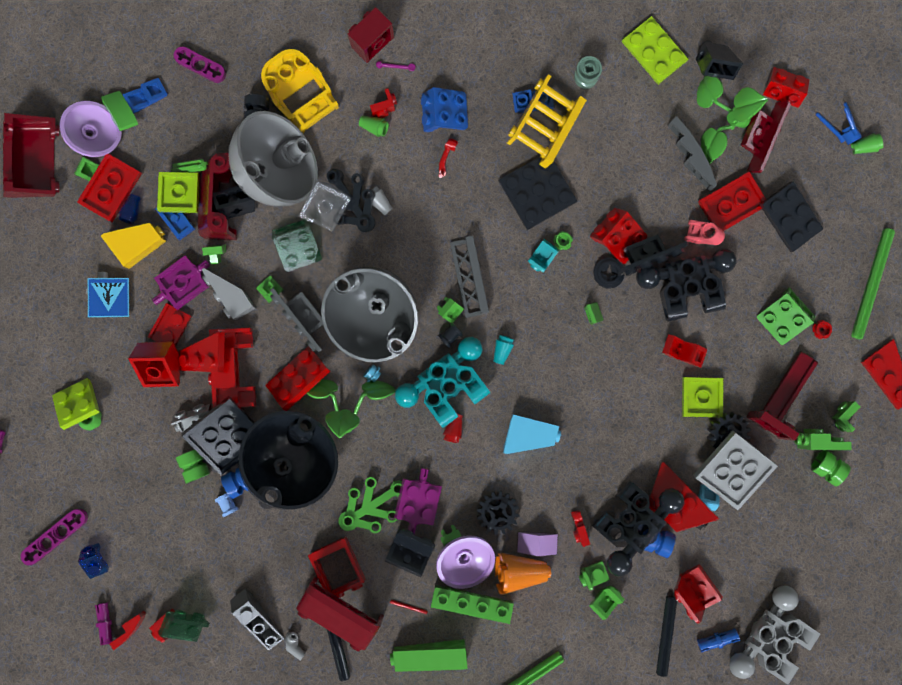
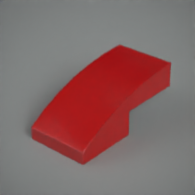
(130, 628)

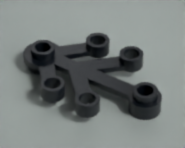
(354, 203)

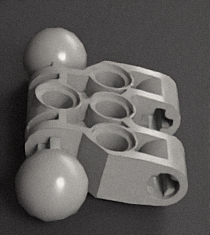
(764, 646)

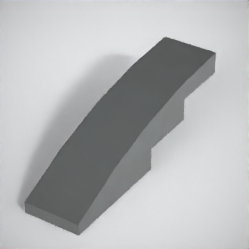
(697, 161)

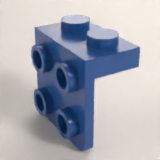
(444, 109)

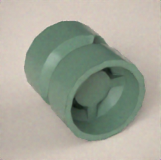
(587, 72)

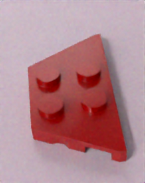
(694, 511)

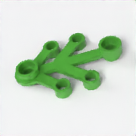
(368, 507)

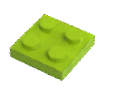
(178, 192)
(702, 397)
(75, 404)

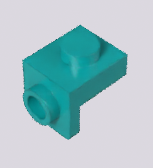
(543, 256)

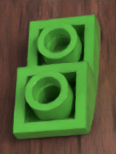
(119, 110)

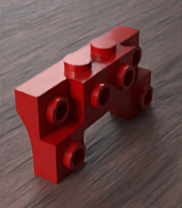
(227, 382)

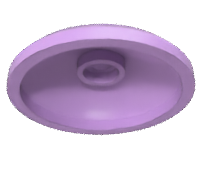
(90, 118)
(469, 569)

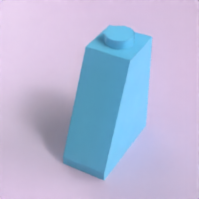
(529, 434)

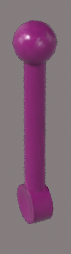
(411, 67)

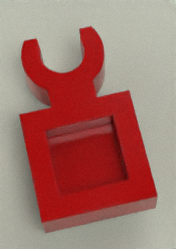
(580, 534)

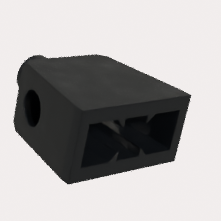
(718, 61)

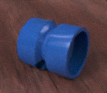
(233, 484)
(663, 545)

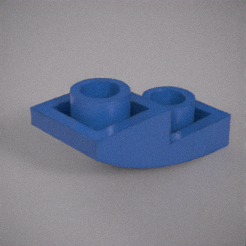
(522, 99)

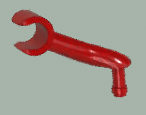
(450, 145)

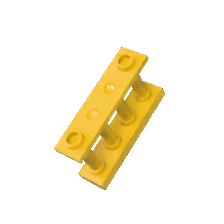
(565, 122)

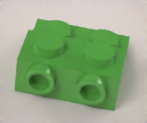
(817, 440)

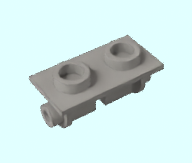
(185, 419)

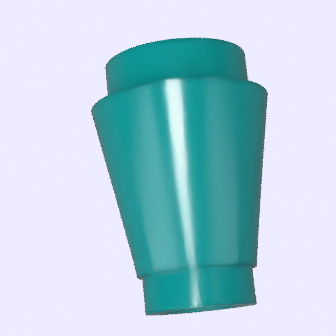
(502, 349)

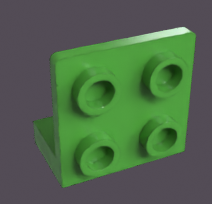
(786, 317)

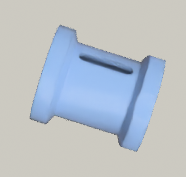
(226, 504)

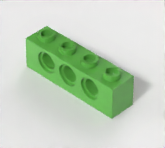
(472, 604)

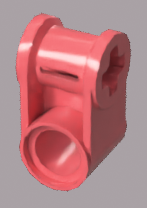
(700, 233)

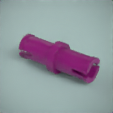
(104, 623)

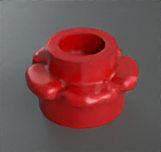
(827, 329)

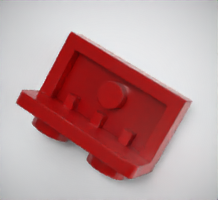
(786, 87)

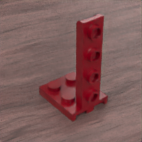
(783, 397)

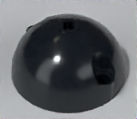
(307, 462)

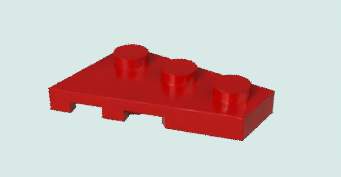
(204, 355)

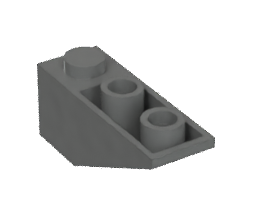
(255, 619)

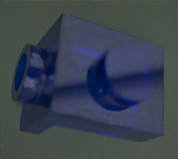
(92, 561)

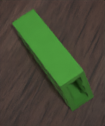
(430, 656)

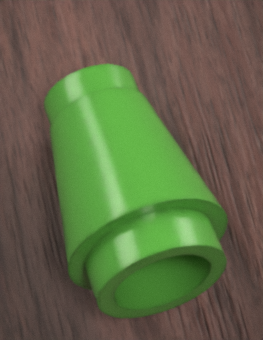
(374, 125)
(868, 144)

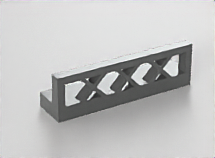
(476, 273)

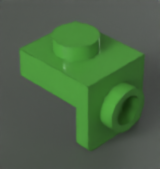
(844, 413)
(606, 601)

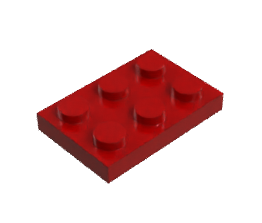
(109, 187)
(733, 202)
(297, 378)

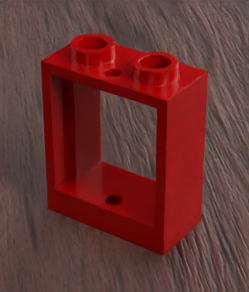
(328, 549)

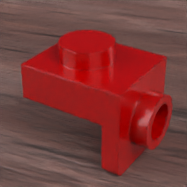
(382, 108)

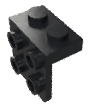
(410, 552)

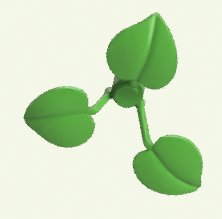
(746, 104)
(345, 421)

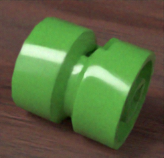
(192, 465)
(833, 470)

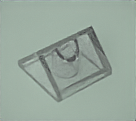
(324, 205)

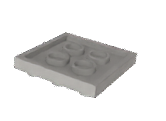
(735, 470)

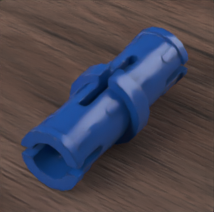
(718, 640)

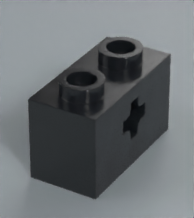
(232, 202)

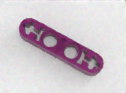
(54, 536)

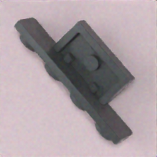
(303, 314)

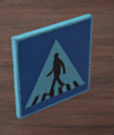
(108, 297)

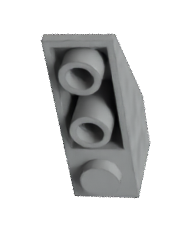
(233, 298)

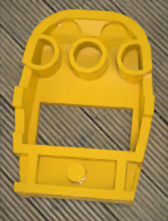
(289, 73)

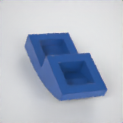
(146, 95)

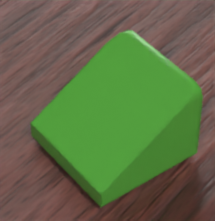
(86, 168)
(593, 313)

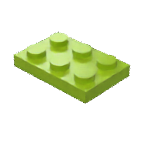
(654, 50)

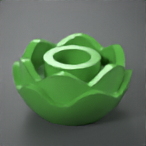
(91, 424)

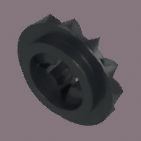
(601, 278)

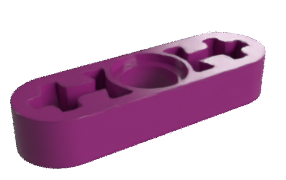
(197, 57)

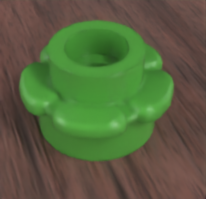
(563, 235)

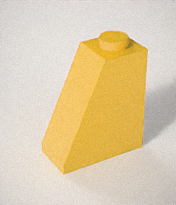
(134, 243)

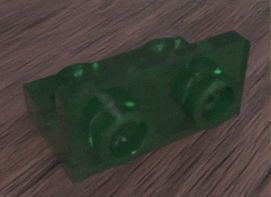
(182, 625)

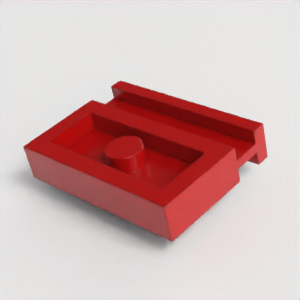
(169, 325)

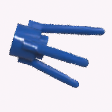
(850, 133)

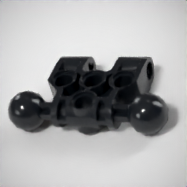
(711, 299)
(632, 538)

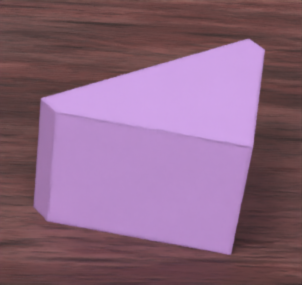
(537, 543)

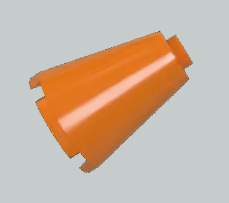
(519, 572)

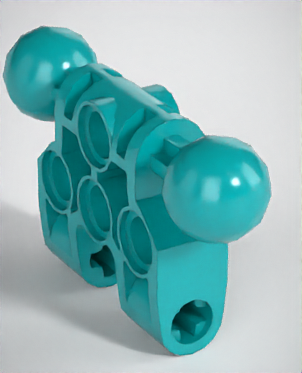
(408, 394)

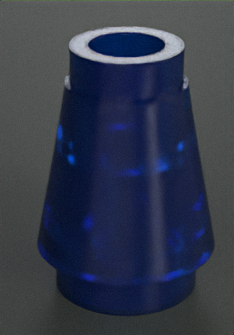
(130, 209)

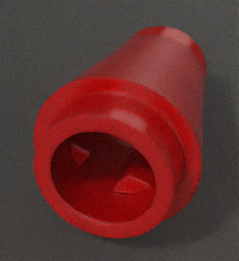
(453, 430)

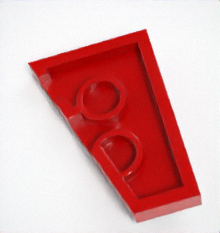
(886, 370)

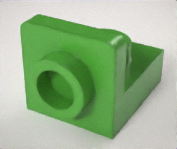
(593, 575)

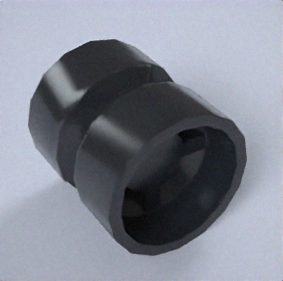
(255, 103)

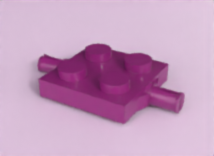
(181, 282)
(418, 501)

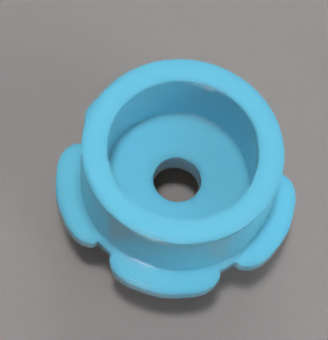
(372, 373)

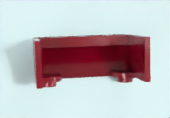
(338, 616)

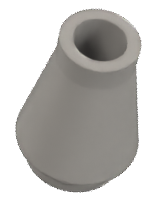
(380, 201)

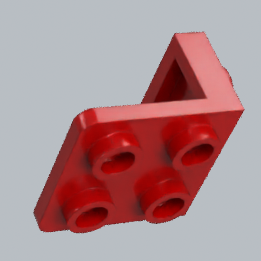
(618, 232)
(696, 592)

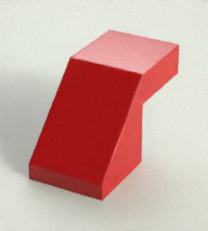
(684, 351)

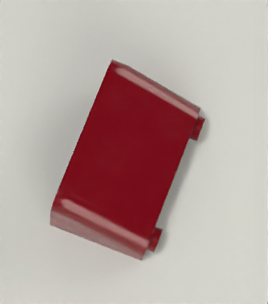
(29, 156)
(210, 223)

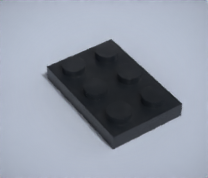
(791, 216)

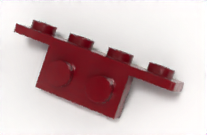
(762, 135)

